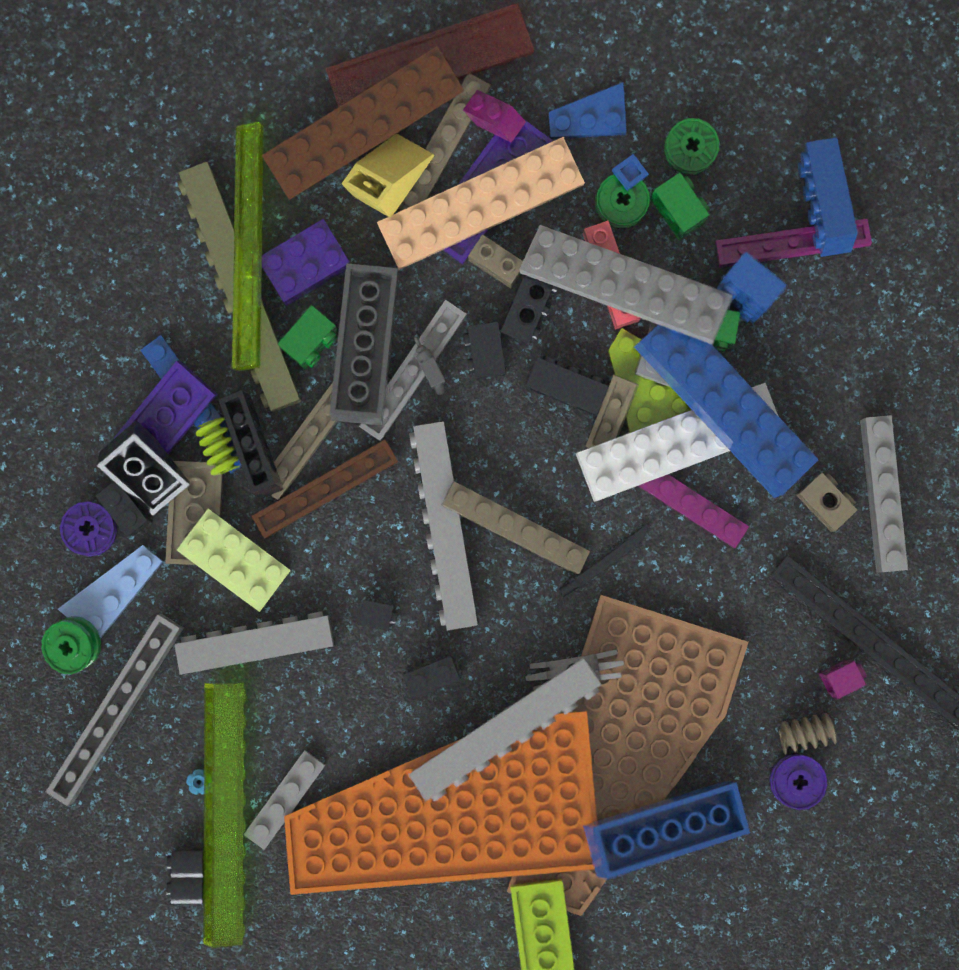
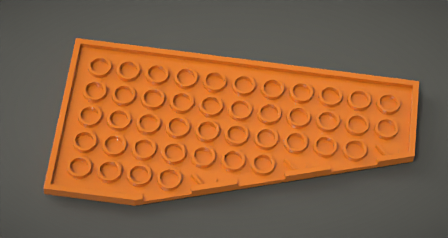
(501, 822)

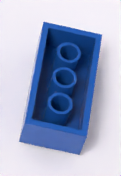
(828, 197)
(752, 288)

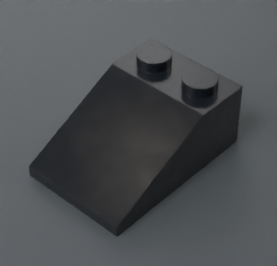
(142, 468)

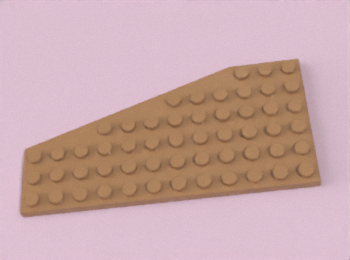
(650, 718)

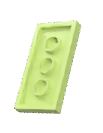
(233, 560)

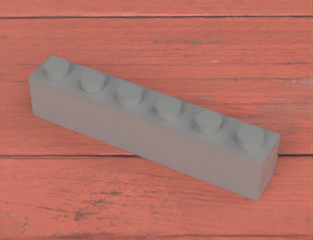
(883, 494)
(254, 644)

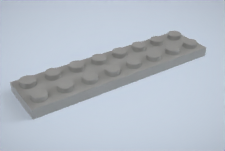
(626, 284)

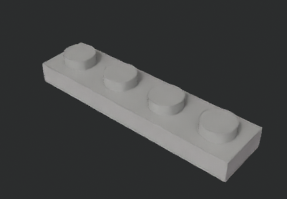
(284, 799)

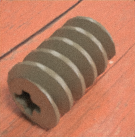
(806, 732)

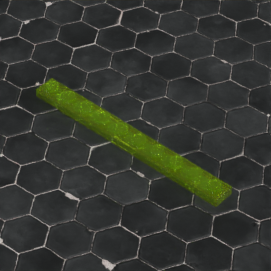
(247, 247)

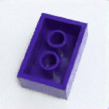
(304, 262)

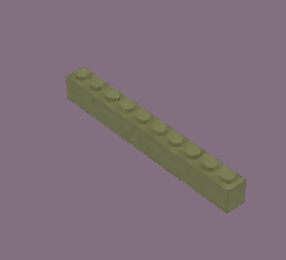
(218, 233)

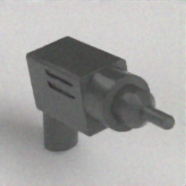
(430, 368)

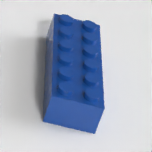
(666, 829)

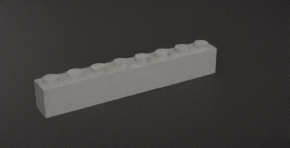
(445, 527)
(114, 709)
(505, 729)

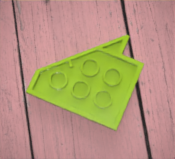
(652, 400)

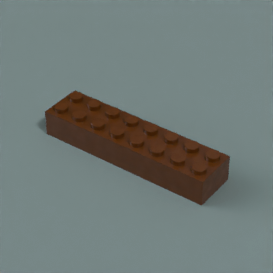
(363, 123)

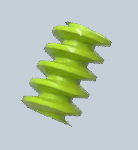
(217, 446)

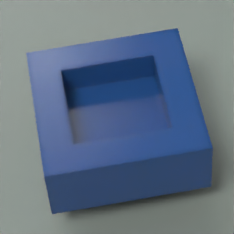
(630, 172)

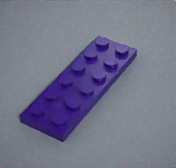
(495, 154)

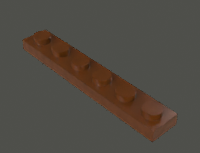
(324, 489)

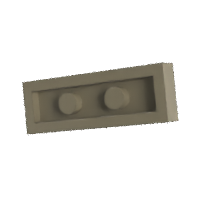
(612, 411)

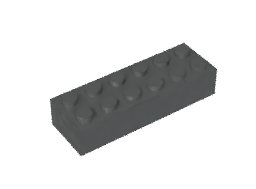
(364, 344)

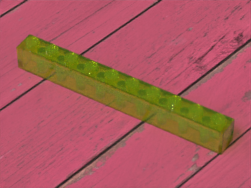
(224, 814)

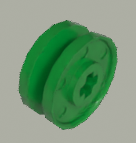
(696, 132)
(618, 214)
(71, 645)

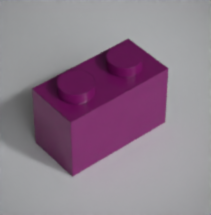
(494, 115)
(843, 678)

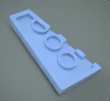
(113, 591)

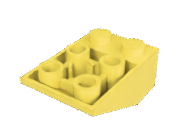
(387, 174)

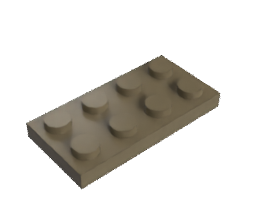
(190, 505)

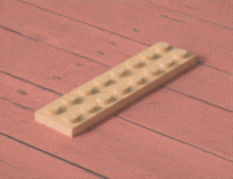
(481, 203)

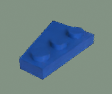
(592, 116)

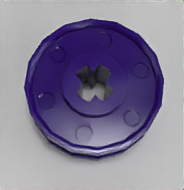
(79, 517)
(806, 794)

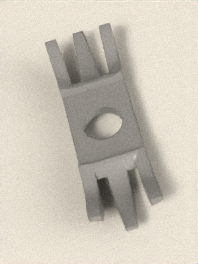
(559, 666)

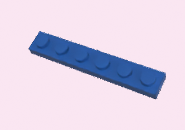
(162, 359)

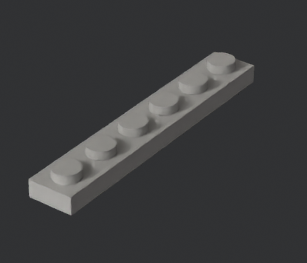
(410, 372)

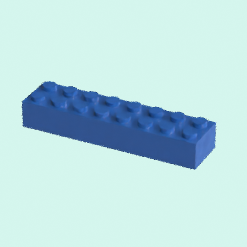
(728, 407)

